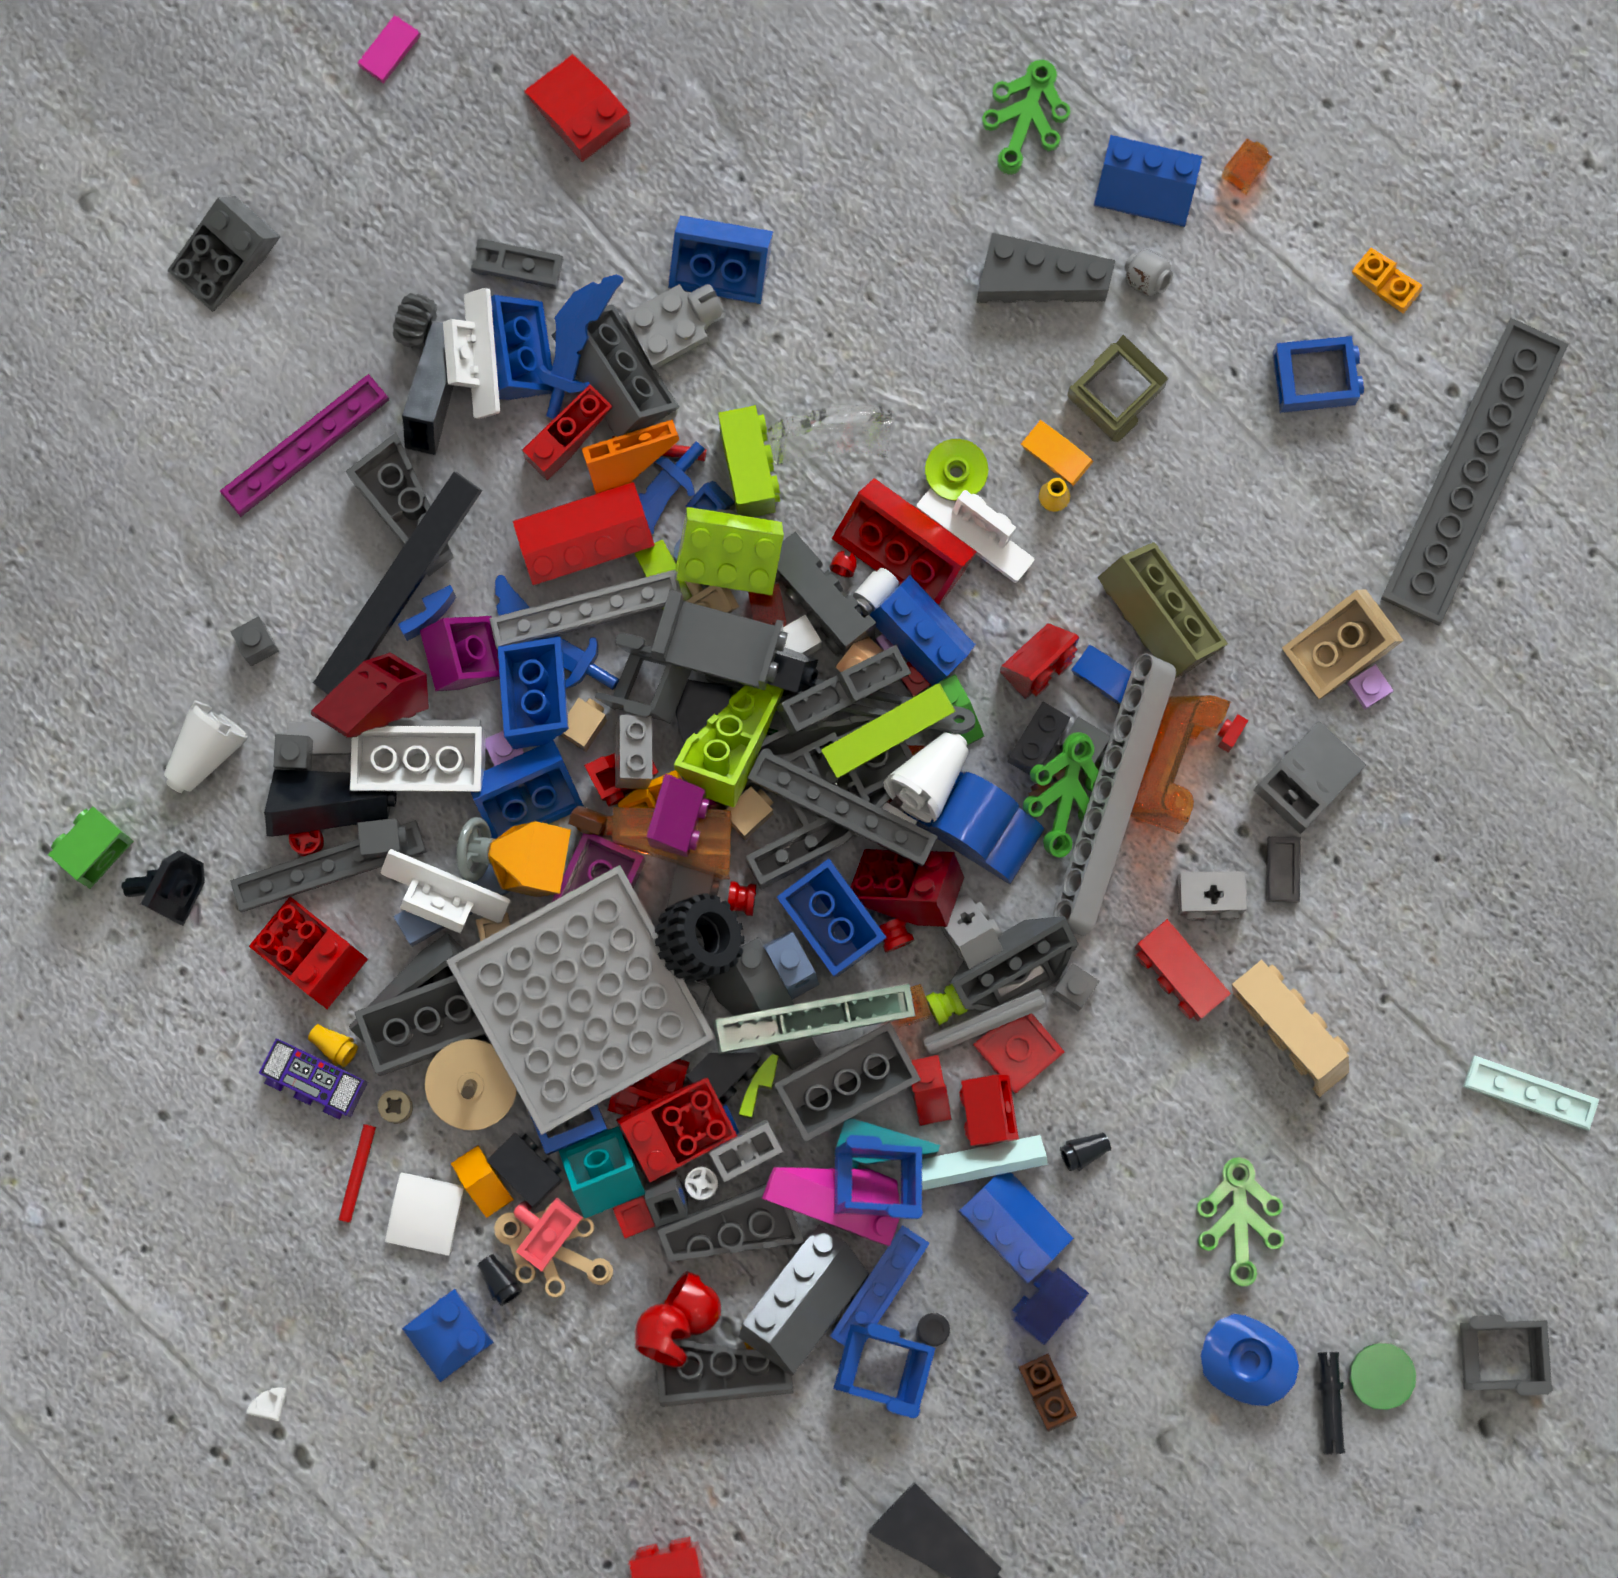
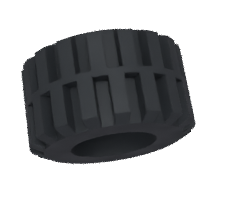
(679, 941)

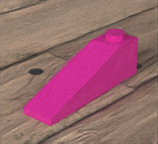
(812, 1194)

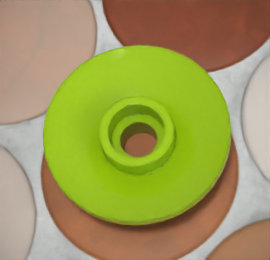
(961, 455)

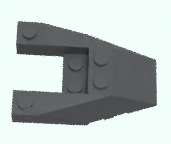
(818, 834)

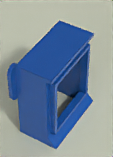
(872, 1147)
(914, 1374)

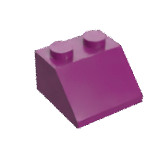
(461, 652)
(677, 816)

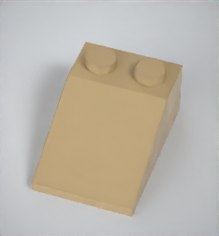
(1342, 643)

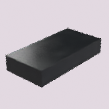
(1283, 869)

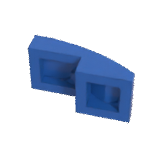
(436, 606)
(1102, 673)

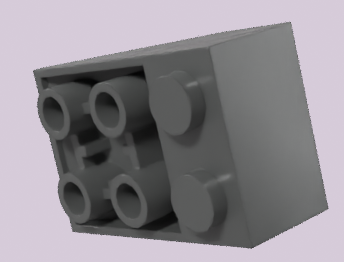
(223, 251)
(1309, 777)

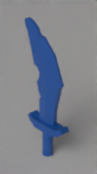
(571, 337)
(667, 483)
(575, 660)

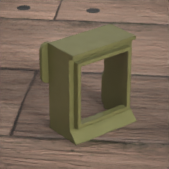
(1118, 427)

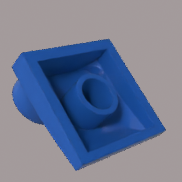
(447, 1335)

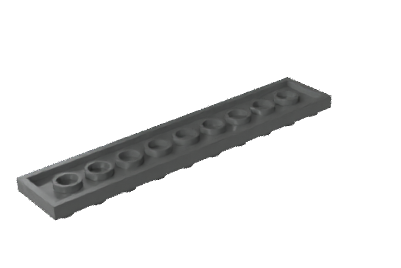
(1474, 471)

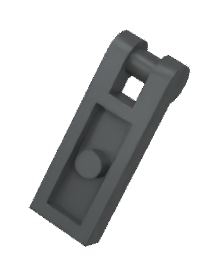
(517, 263)

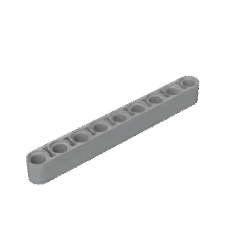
(1114, 793)

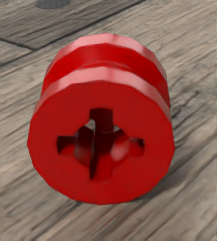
(300, 840)
(742, 898)
(896, 935)

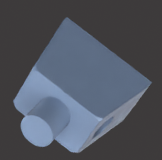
(791, 964)

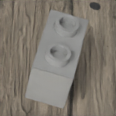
(633, 752)
(1229, 885)
(972, 933)
(746, 1150)

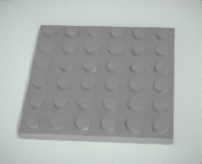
(579, 999)

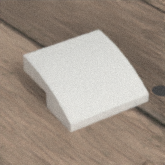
(424, 1214)

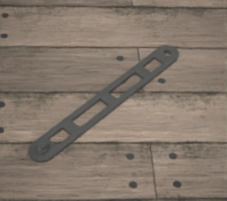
(946, 724)

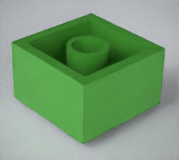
(90, 847)

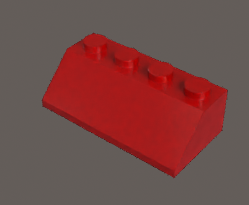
(583, 533)
(903, 540)

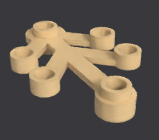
(562, 1254)

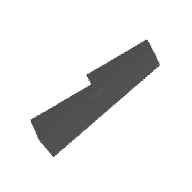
(843, 690)

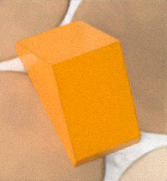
(482, 1181)

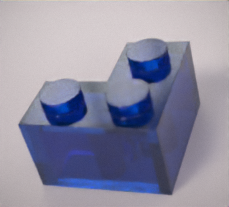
(1049, 1305)

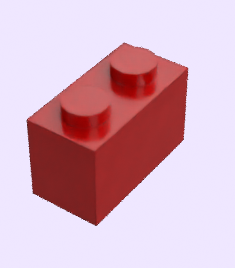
(988, 1110)

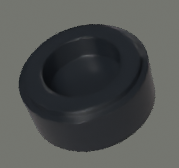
(933, 1329)

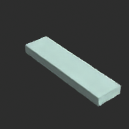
(1531, 1093)
(983, 1162)

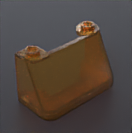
(1158, 798)

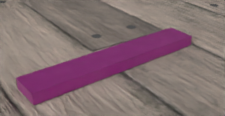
(304, 445)

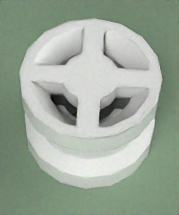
(700, 1179)

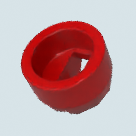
(843, 564)

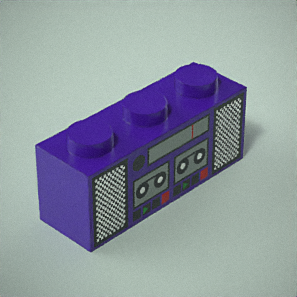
(312, 1079)

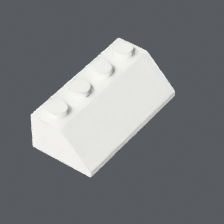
(418, 759)

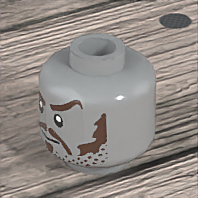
(1148, 272)

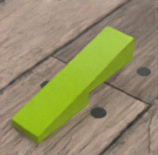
(888, 730)

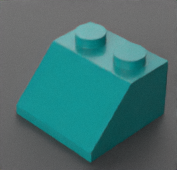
(601, 1172)

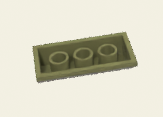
(1162, 609)

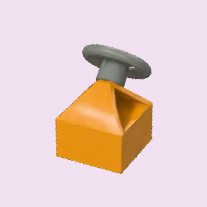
(524, 858)

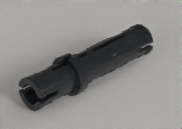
(1331, 1402)

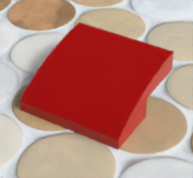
(654, 1086)

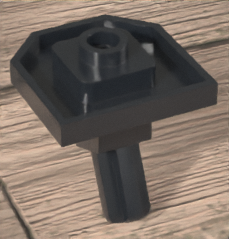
(170, 888)

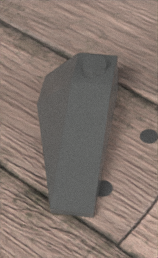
(423, 970)
(756, 987)

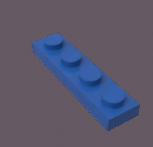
(882, 1283)

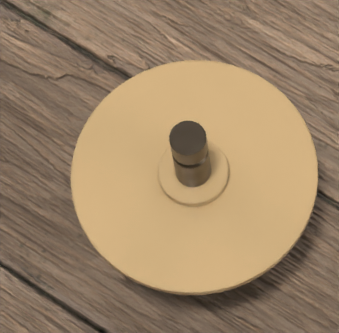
(469, 1085)

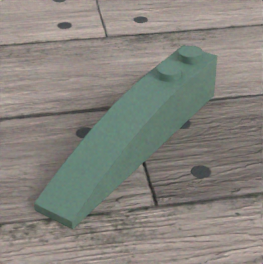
(813, 1019)

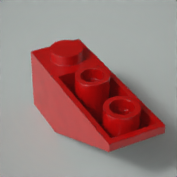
(566, 432)

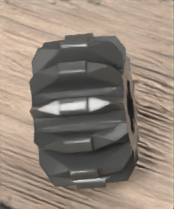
(414, 320)

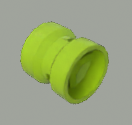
(945, 1004)

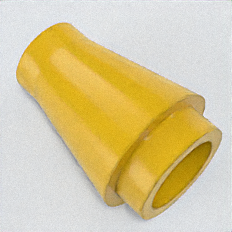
(1051, 500)
(335, 1046)

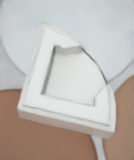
(268, 1404)

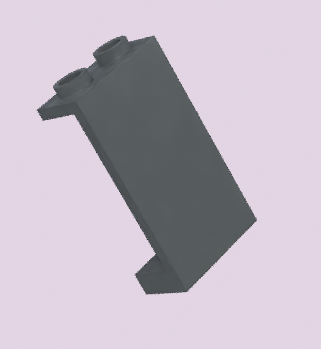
(718, 643)

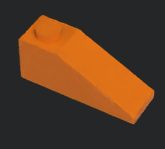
(628, 455)

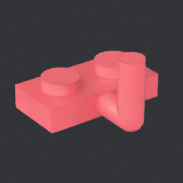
(547, 1232)

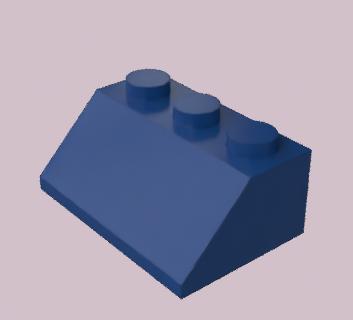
(1148, 180)
(722, 255)
(520, 346)
(922, 631)
(533, 692)
(527, 790)
(832, 918)
(1016, 1225)

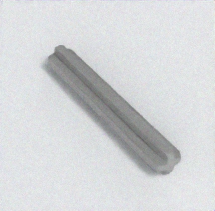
(984, 1022)

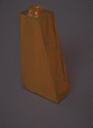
(713, 850)

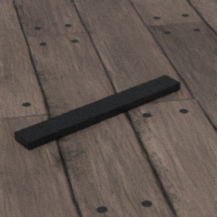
(400, 581)

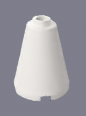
(201, 747)
(928, 777)

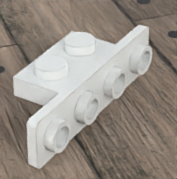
(472, 353)
(979, 528)
(441, 895)

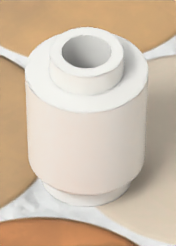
(875, 590)

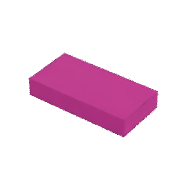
(389, 49)

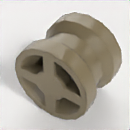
(399, 1111)

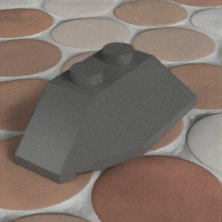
(1031, 960)

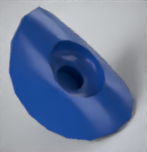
(1249, 1360)

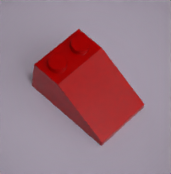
(579, 107)

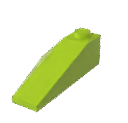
(729, 744)

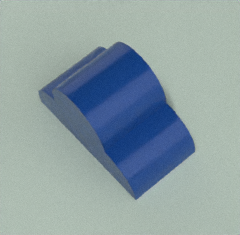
(985, 826)

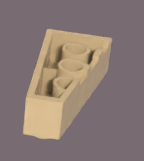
(1293, 1026)

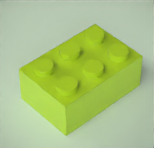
(749, 461)
(729, 551)

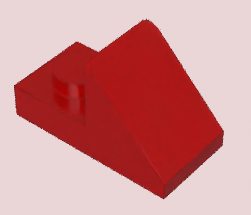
(930, 1092)

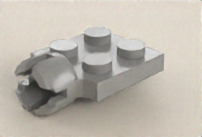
(675, 322)

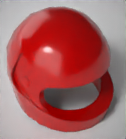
(696, 1302)
(656, 1331)

